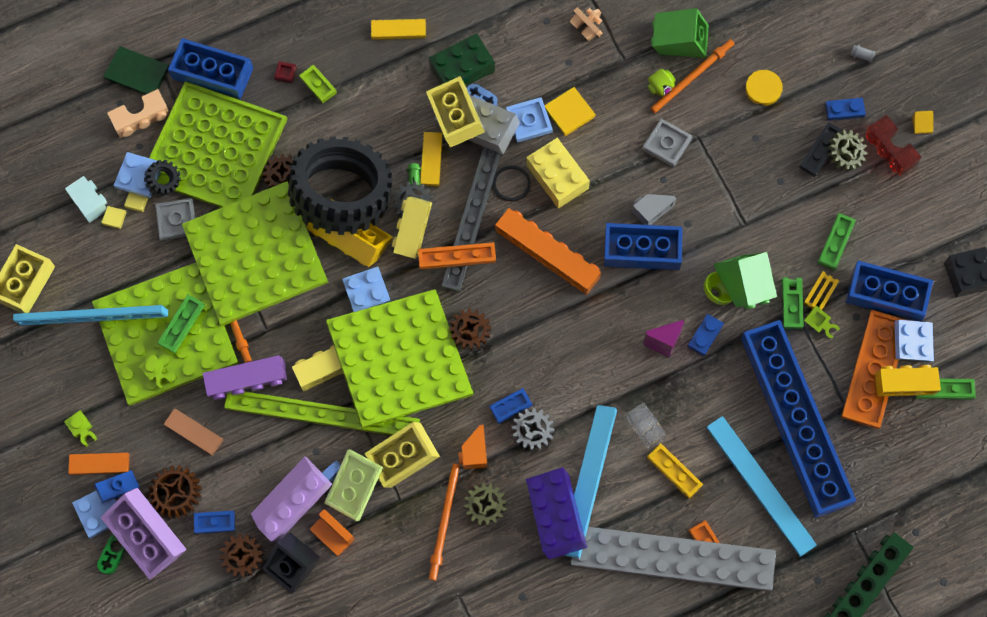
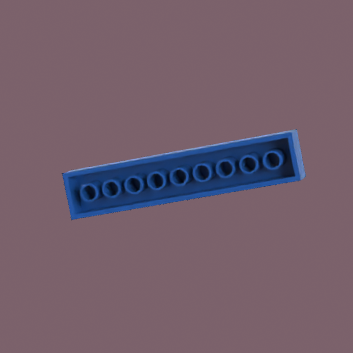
(798, 419)

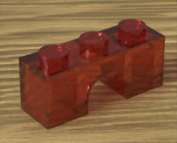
(900, 158)

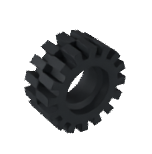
(151, 182)

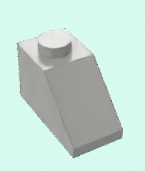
(652, 207)

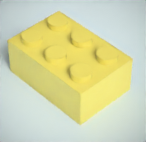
(455, 111)
(557, 173)
(23, 278)
(403, 454)

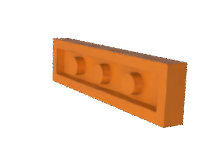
(457, 255)

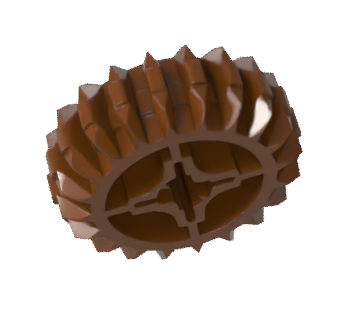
(171, 499)

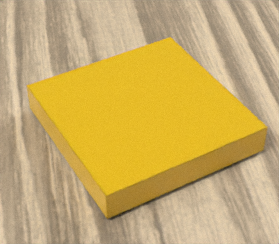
(569, 111)

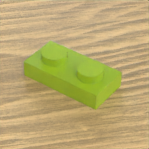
(318, 84)

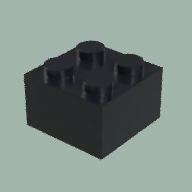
(968, 271)

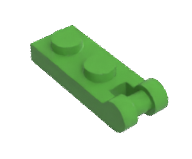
(792, 303)

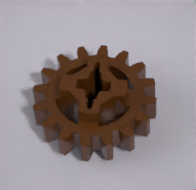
(276, 169)
(476, 325)
(249, 555)

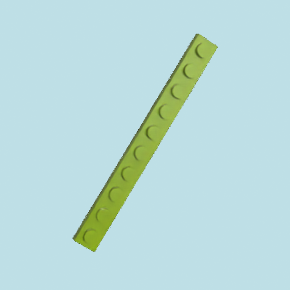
(309, 412)

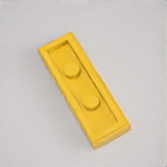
(398, 29)
(431, 159)
(674, 471)

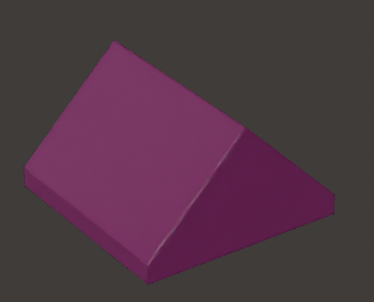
(664, 338)

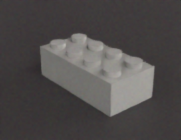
(497, 124)

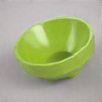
(714, 282)

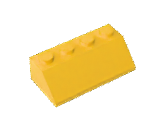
(364, 246)

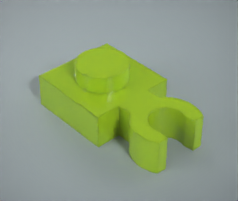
(819, 320)
(154, 370)
(79, 426)

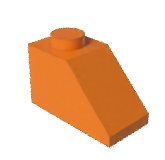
(474, 450)

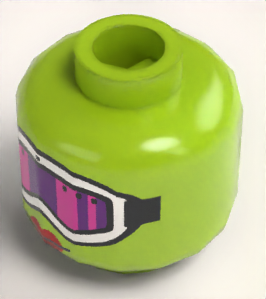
(661, 82)

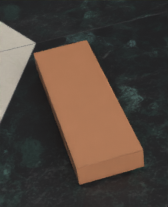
(193, 432)

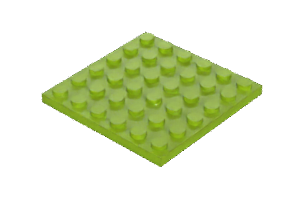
(217, 145)
(254, 254)
(135, 340)
(399, 358)

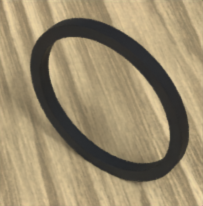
(517, 168)

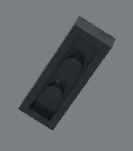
(819, 153)

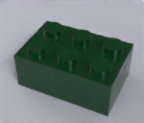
(464, 59)

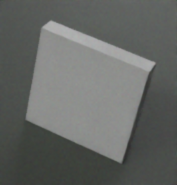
(667, 143)
(172, 216)

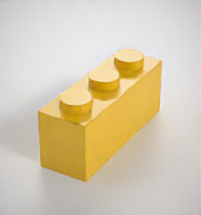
(907, 381)

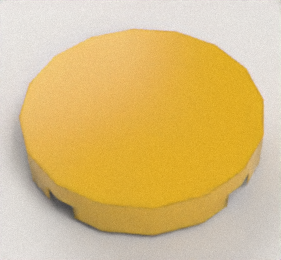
(764, 87)

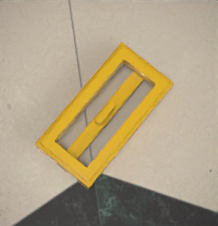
(829, 279)

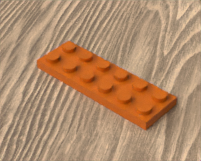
(876, 351)

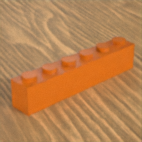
(548, 251)

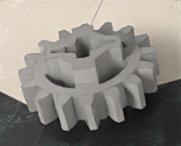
(539, 433)

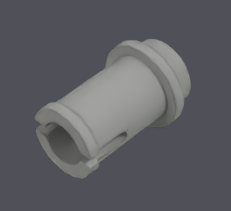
(862, 53)

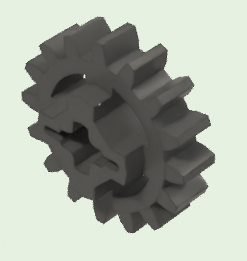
(409, 190)

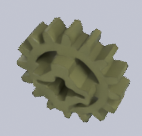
(847, 150)
(476, 502)

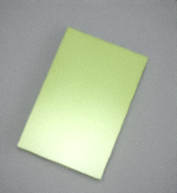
(353, 485)

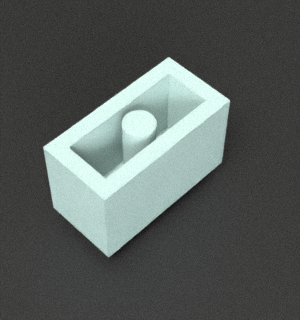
(86, 198)

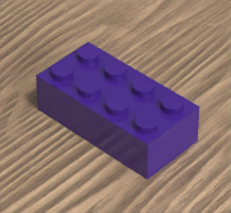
(556, 513)

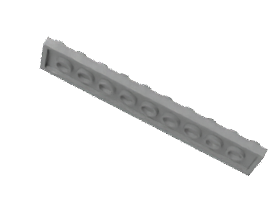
(678, 559)

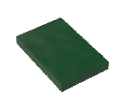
(136, 71)

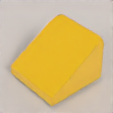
(922, 122)

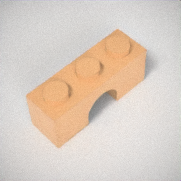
(154, 110)

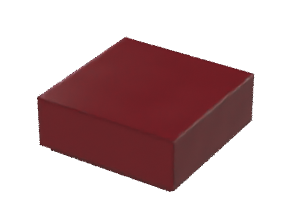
(285, 72)

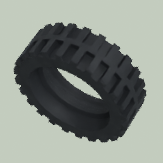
(346, 156)

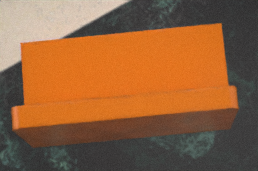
(332, 533)

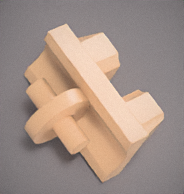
(591, 30)

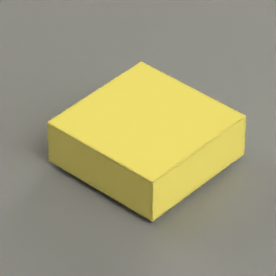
(136, 202)
(114, 217)

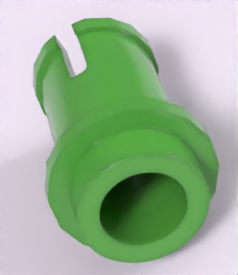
(413, 173)

